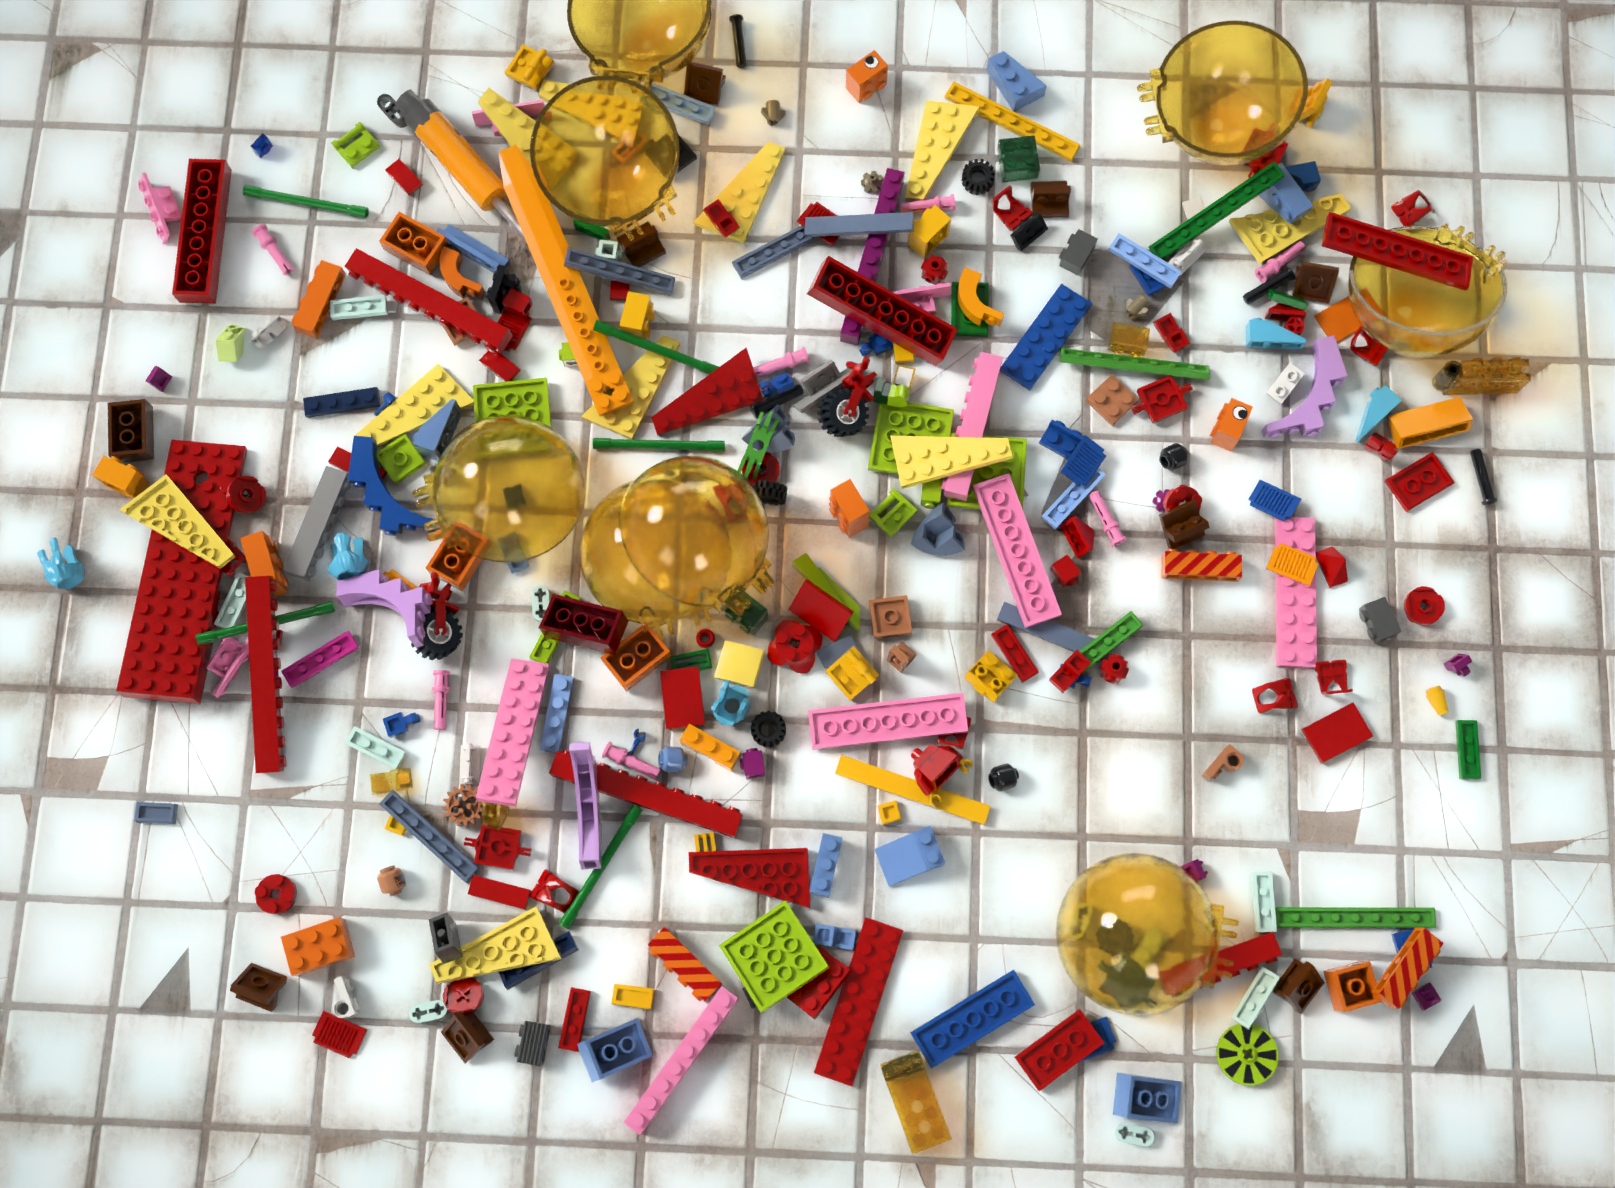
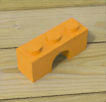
(711, 747)

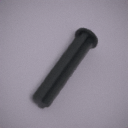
(738, 40)
(1273, 283)
(771, 402)
(1482, 477)

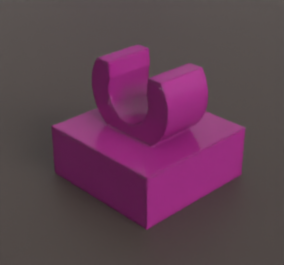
(158, 378)
(1459, 664)
(1195, 869)
(1426, 996)

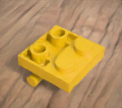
(529, 67)
(1315, 101)
(851, 673)
(990, 676)

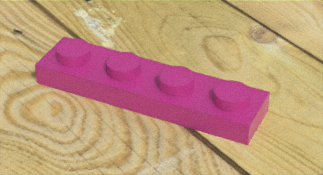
(320, 659)

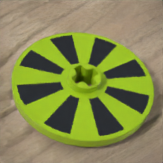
(1263, 1052)

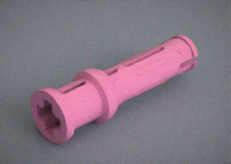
(920, 206)
(269, 243)
(1274, 266)
(789, 360)
(1110, 526)
(440, 689)
(622, 757)

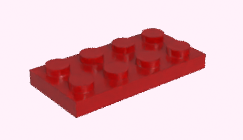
(1059, 1050)

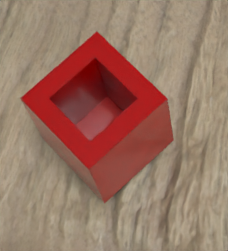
(517, 303)
(1065, 571)

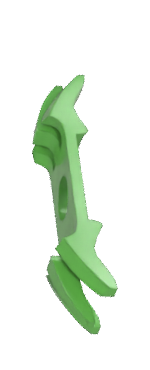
(759, 433)

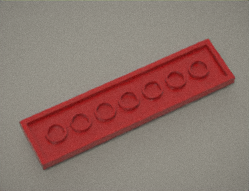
(1397, 251)
(858, 1002)

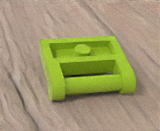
(359, 148)
(897, 517)

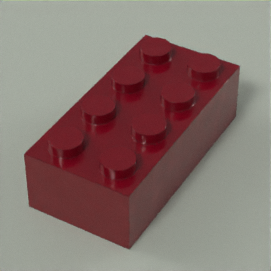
(583, 624)

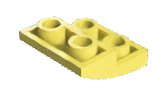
(739, 664)

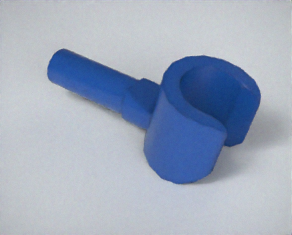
(389, 399)
(636, 742)

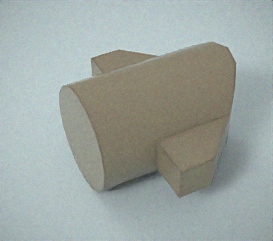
(772, 112)
(1137, 307)

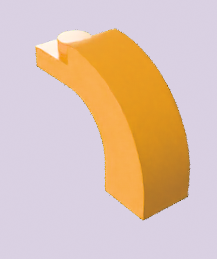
(971, 304)

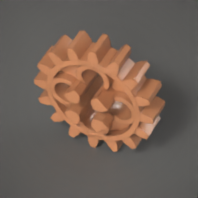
(452, 803)

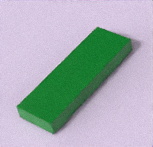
(1468, 749)

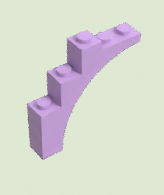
(1328, 373)
(394, 594)
(587, 797)

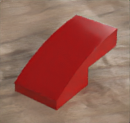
(404, 177)
(721, 218)
(1170, 333)
(500, 365)
(1069, 671)

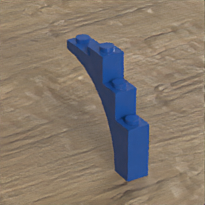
(365, 471)

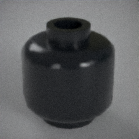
(1173, 457)
(1003, 777)

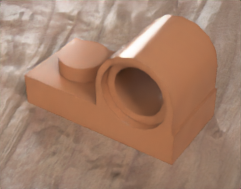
(900, 656)
(1222, 761)

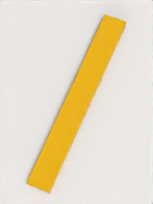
(1013, 121)
(908, 789)

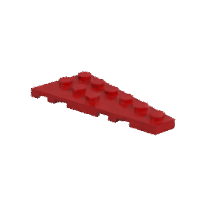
(721, 392)
(764, 871)

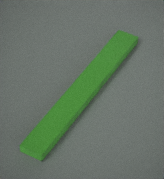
(1134, 363)
(1355, 917)

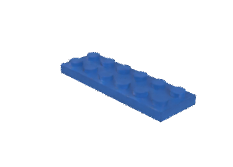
(1045, 337)
(972, 1018)

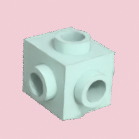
(610, 250)

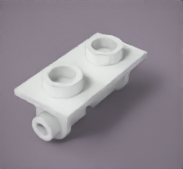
(1187, 255)
(274, 326)
(469, 764)

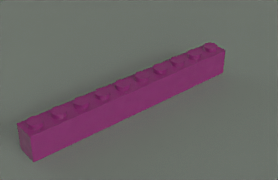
(875, 246)

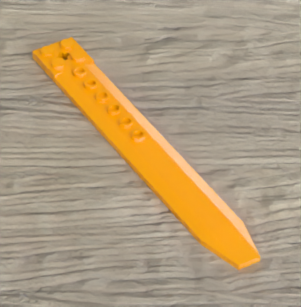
(563, 283)

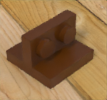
(704, 82)
(1050, 198)
(643, 247)
(1315, 281)
(1183, 524)
(1299, 985)
(259, 986)
(466, 1035)

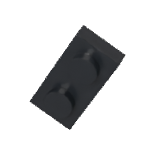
(1029, 232)

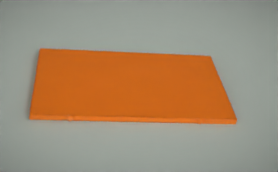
(1338, 320)

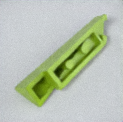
(809, 571)

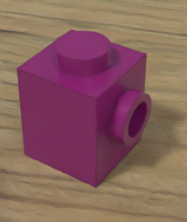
(752, 763)

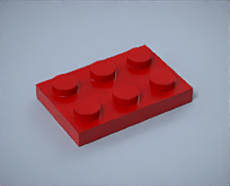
(819, 991)

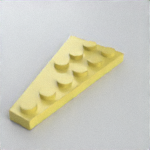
(1270, 234)
(510, 946)

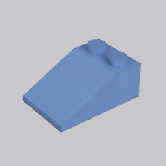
(438, 431)
(910, 856)
(614, 1050)
(1147, 1098)

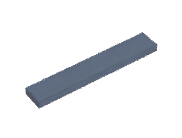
(859, 224)
(771, 252)
(619, 271)
(1046, 630)
(429, 836)

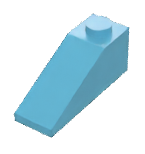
(1267, 334)
(1377, 408)

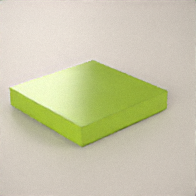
(400, 459)

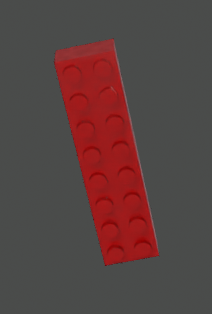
(202, 231)
(882, 311)

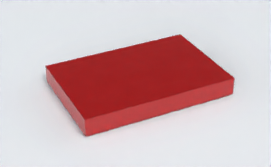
(1419, 481)
(820, 610)
(682, 697)
(1337, 732)

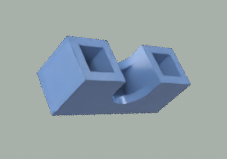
(825, 865)

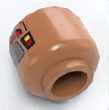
(391, 880)

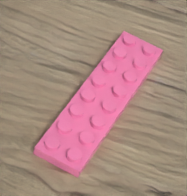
(1017, 550)
(1295, 601)
(888, 721)
(513, 733)

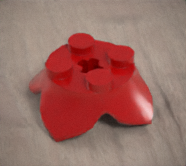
(799, 659)

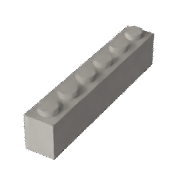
(317, 524)

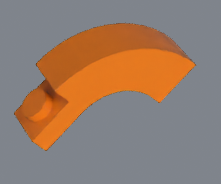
(450, 268)

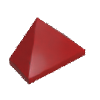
(1284, 312)
(1078, 535)
(1332, 566)

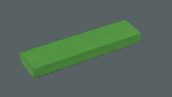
(1111, 638)

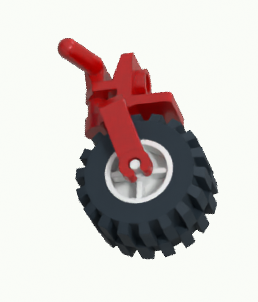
(845, 409)
(440, 627)

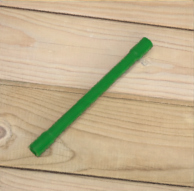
(353, 210)
(609, 330)
(608, 443)
(317, 610)
(572, 912)

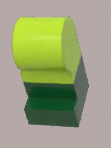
(891, 394)

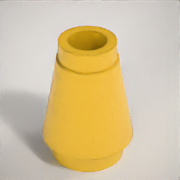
(1437, 699)

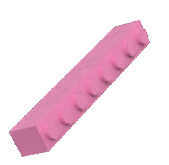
(974, 417)
(681, 1061)

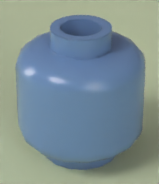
(672, 759)

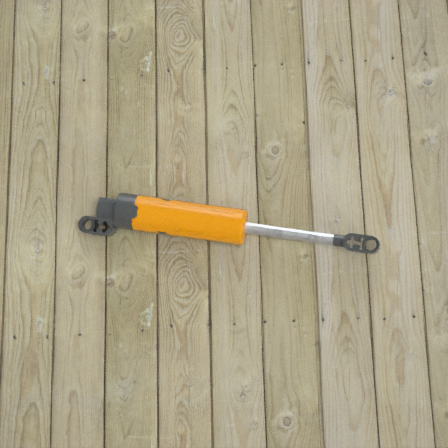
(451, 151)

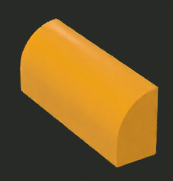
(1429, 422)

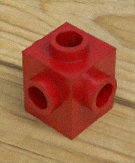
(934, 269)
(1110, 674)

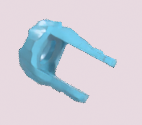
(345, 562)
(60, 574)
(728, 692)

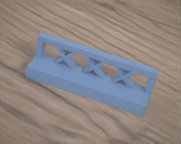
(473, 249)

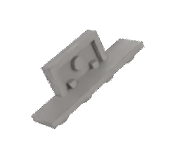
(819, 384)

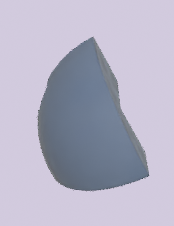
(782, 436)
(938, 533)

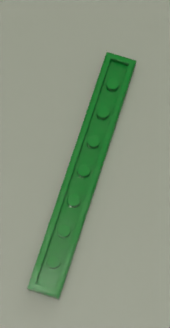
(1217, 211)

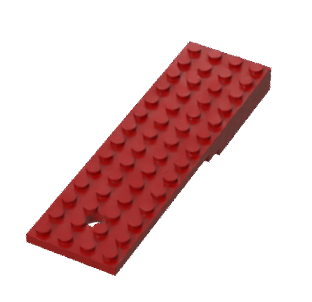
(178, 588)

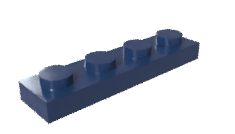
(341, 402)
(512, 977)

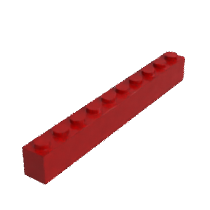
(428, 300)
(264, 674)
(655, 797)

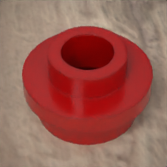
(705, 632)

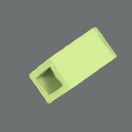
(230, 343)

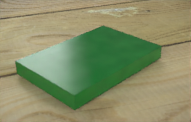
(959, 319)

